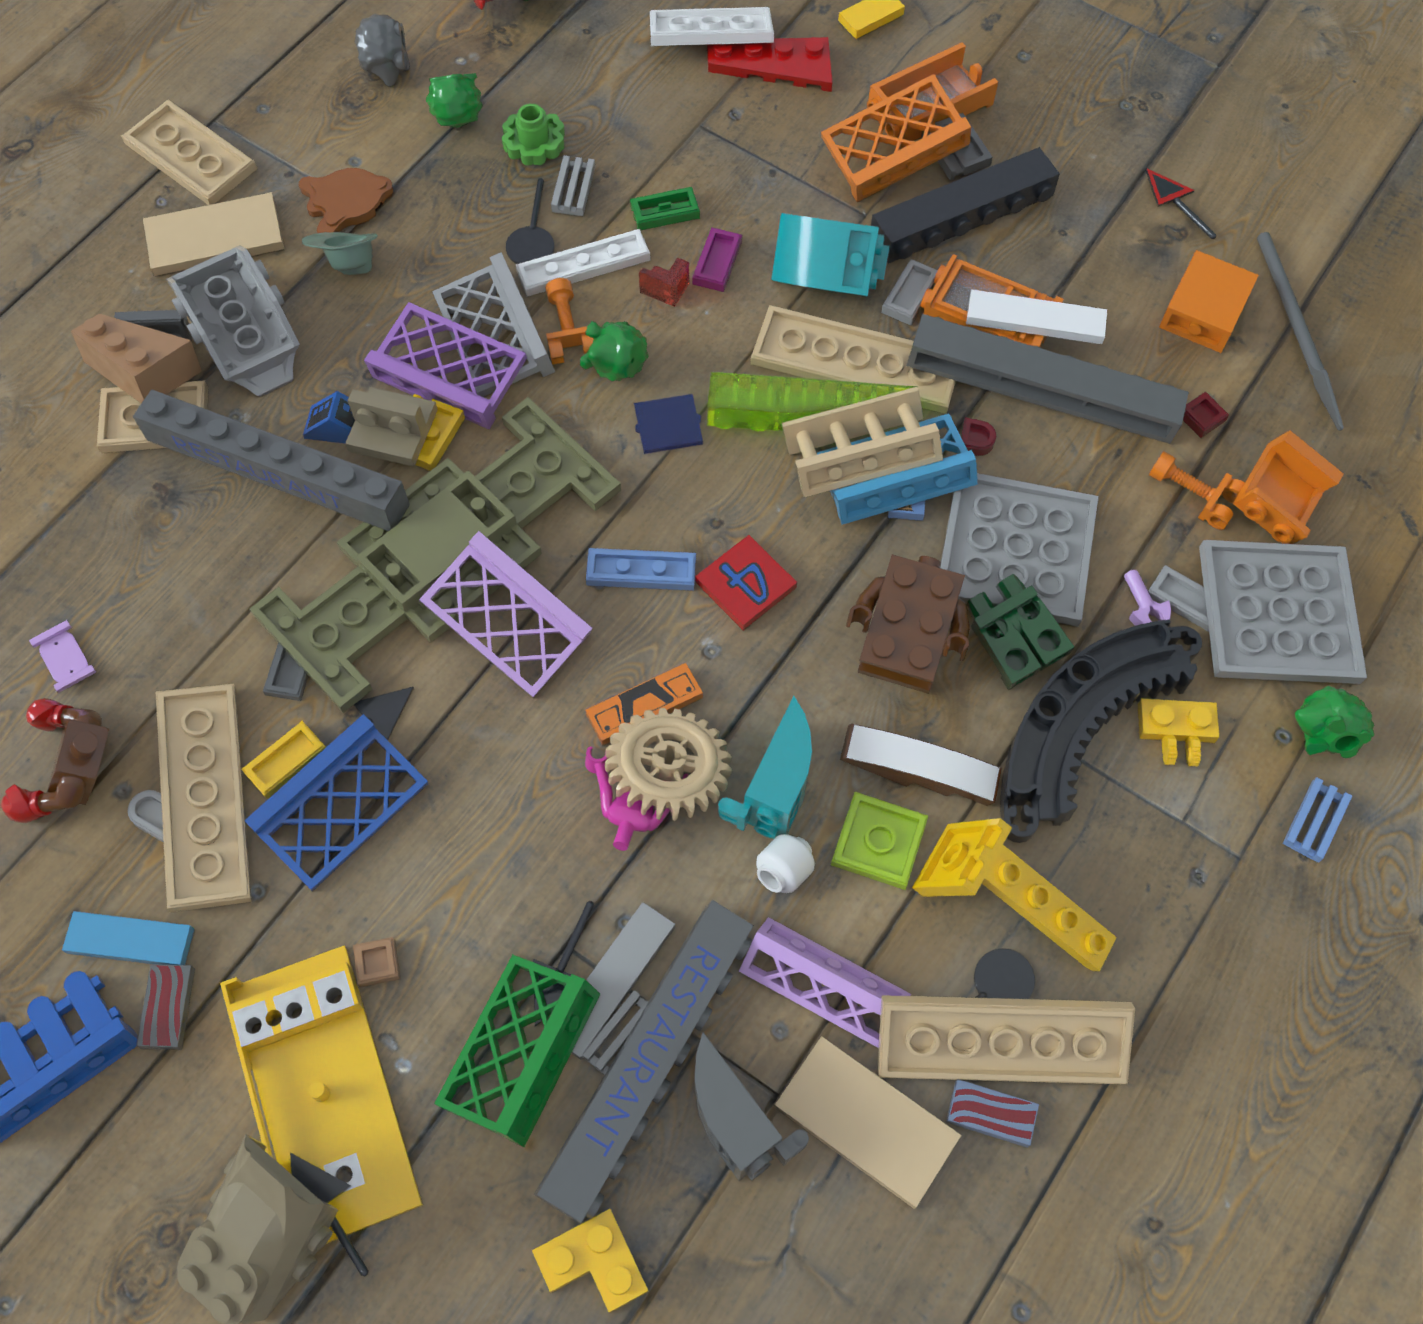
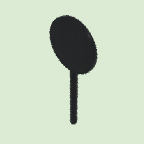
(530, 241)
(1004, 975)

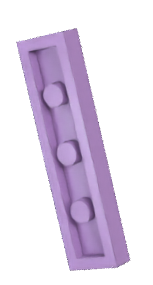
(822, 968)

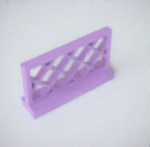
(527, 590)

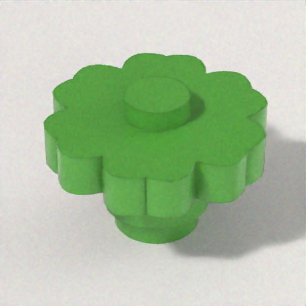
(533, 135)

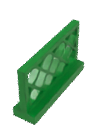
(541, 1068)

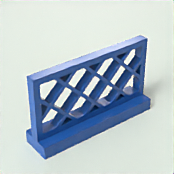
(317, 775)

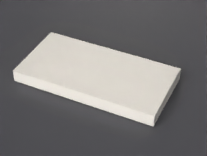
(711, 26)

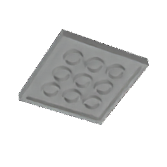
(1025, 532)
(1281, 612)

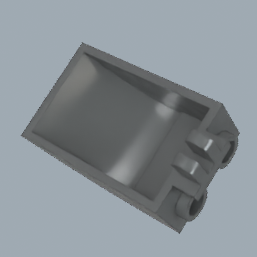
(735, 1120)

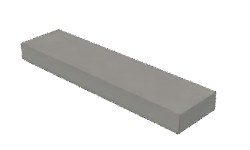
(622, 968)

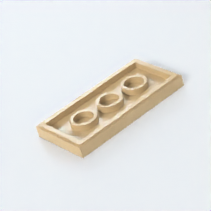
(189, 152)
(200, 233)
(868, 1122)

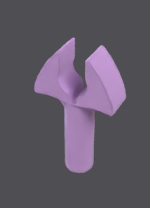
(1146, 605)

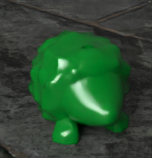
(454, 99)
(616, 350)
(1334, 722)

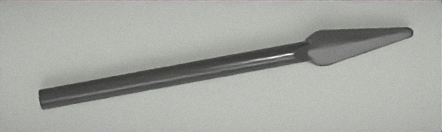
(1312, 358)

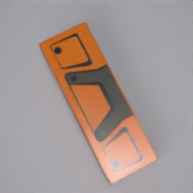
(668, 690)

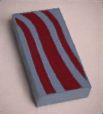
(992, 1113)

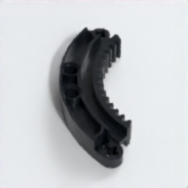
(1050, 748)

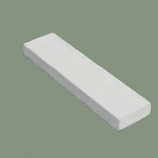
(584, 261)
(1037, 316)

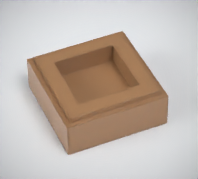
(376, 962)

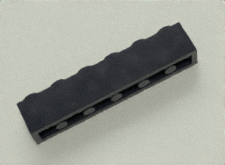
(966, 204)

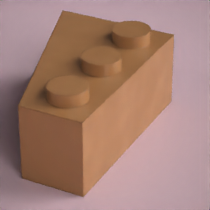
(136, 355)

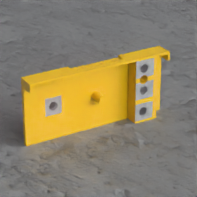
(323, 1084)

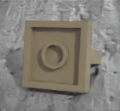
(389, 425)

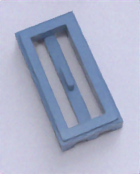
(1330, 794)

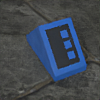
(330, 419)

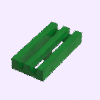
(666, 212)

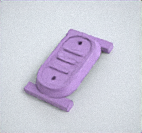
(62, 656)

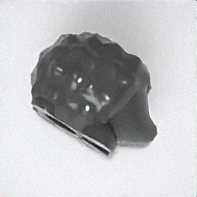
(382, 47)

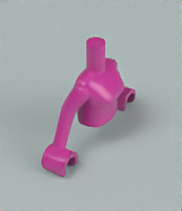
(617, 811)

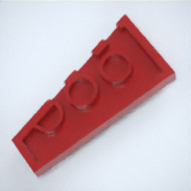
(786, 59)

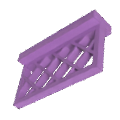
(426, 383)

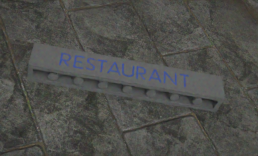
(272, 460)
(643, 1062)

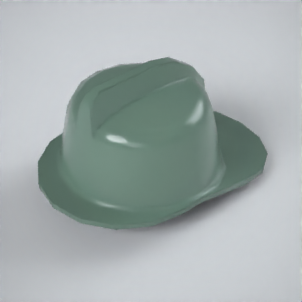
(344, 251)

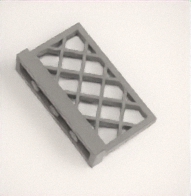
(514, 308)

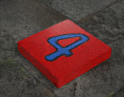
(746, 582)

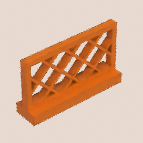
(913, 155)

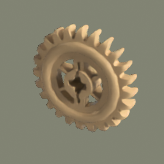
(668, 762)

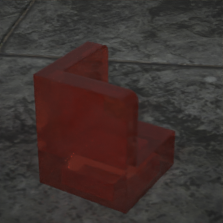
(665, 284)

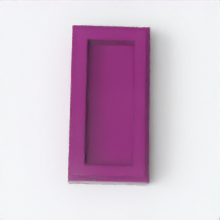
(717, 259)

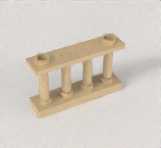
(867, 459)

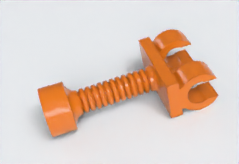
(560, 293)
(1215, 514)

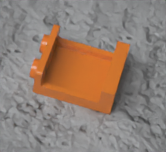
(1208, 301)
(1286, 487)

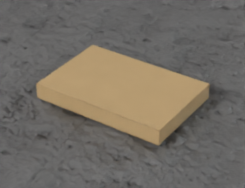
(116, 423)

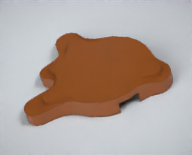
(345, 197)

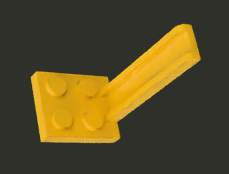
(975, 855)

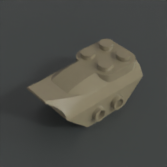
(254, 1239)

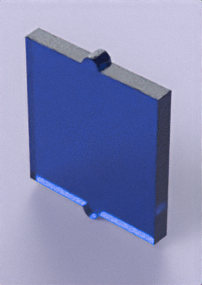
(668, 423)

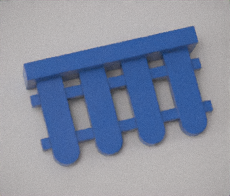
(70, 1057)

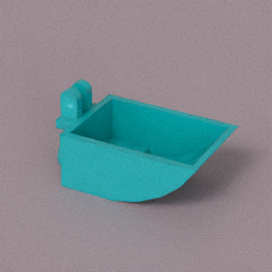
(829, 254)
(778, 782)

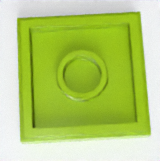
(879, 840)

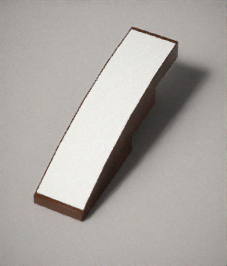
(920, 762)

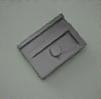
(966, 160)

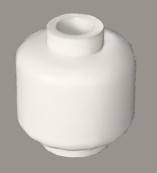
(785, 864)

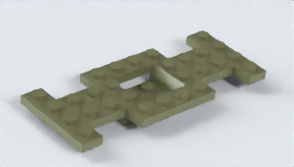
(436, 528)

